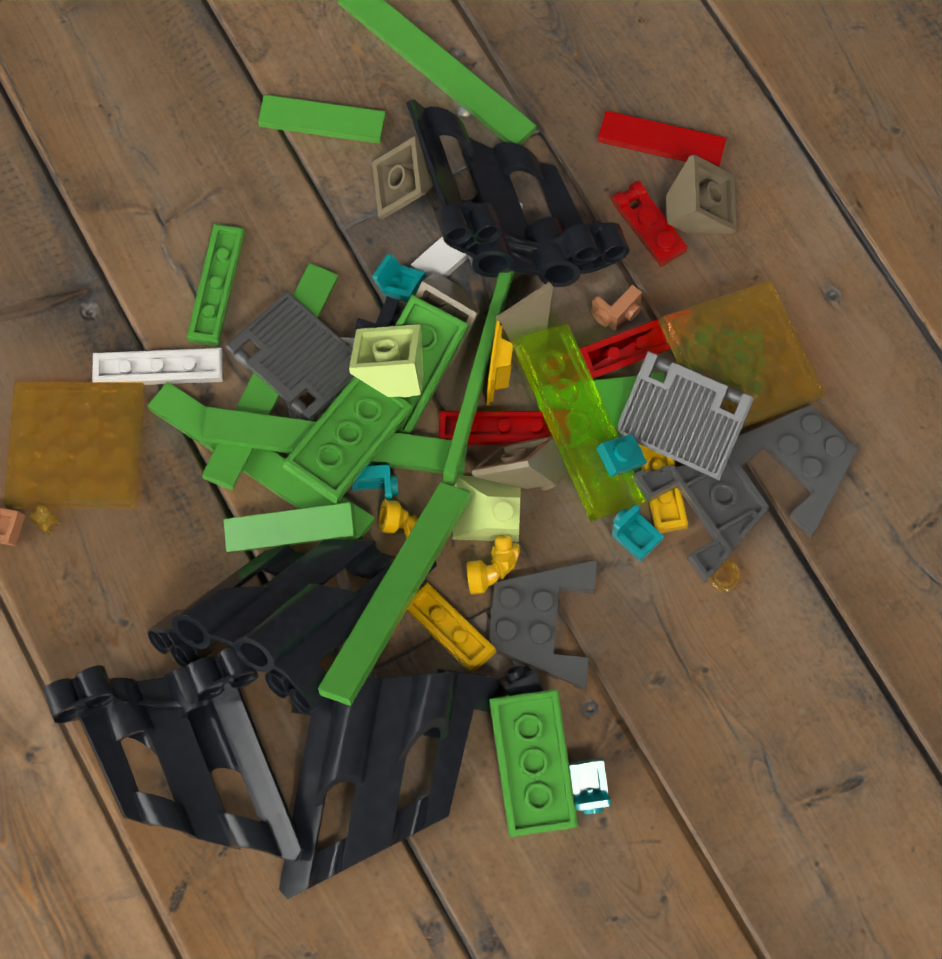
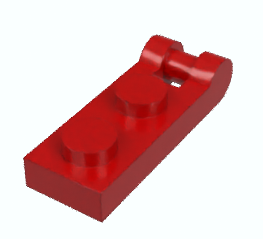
(649, 224)

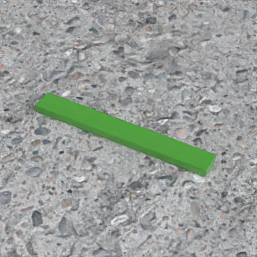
(442, 69)
(476, 380)
(285, 433)
(229, 460)
(263, 465)
(394, 594)

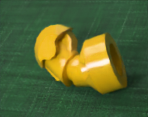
(394, 517)
(503, 561)

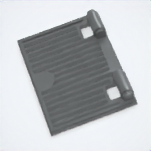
(295, 355)
(684, 415)

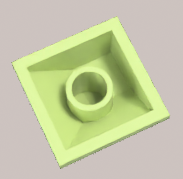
(389, 359)
(491, 511)

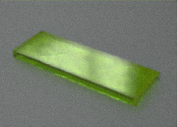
(575, 418)

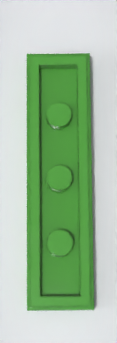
(322, 119)
(216, 285)
(290, 527)

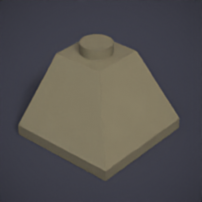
(401, 177)
(702, 199)
(449, 298)
(527, 317)
(524, 464)

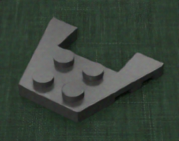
(809, 451)
(724, 507)
(527, 618)

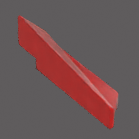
(624, 348)

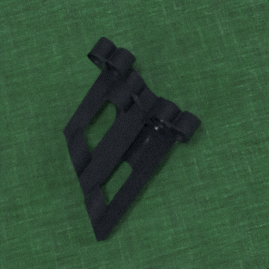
(494, 222)
(283, 623)
(192, 725)
(370, 749)

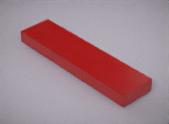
(660, 138)
(497, 427)

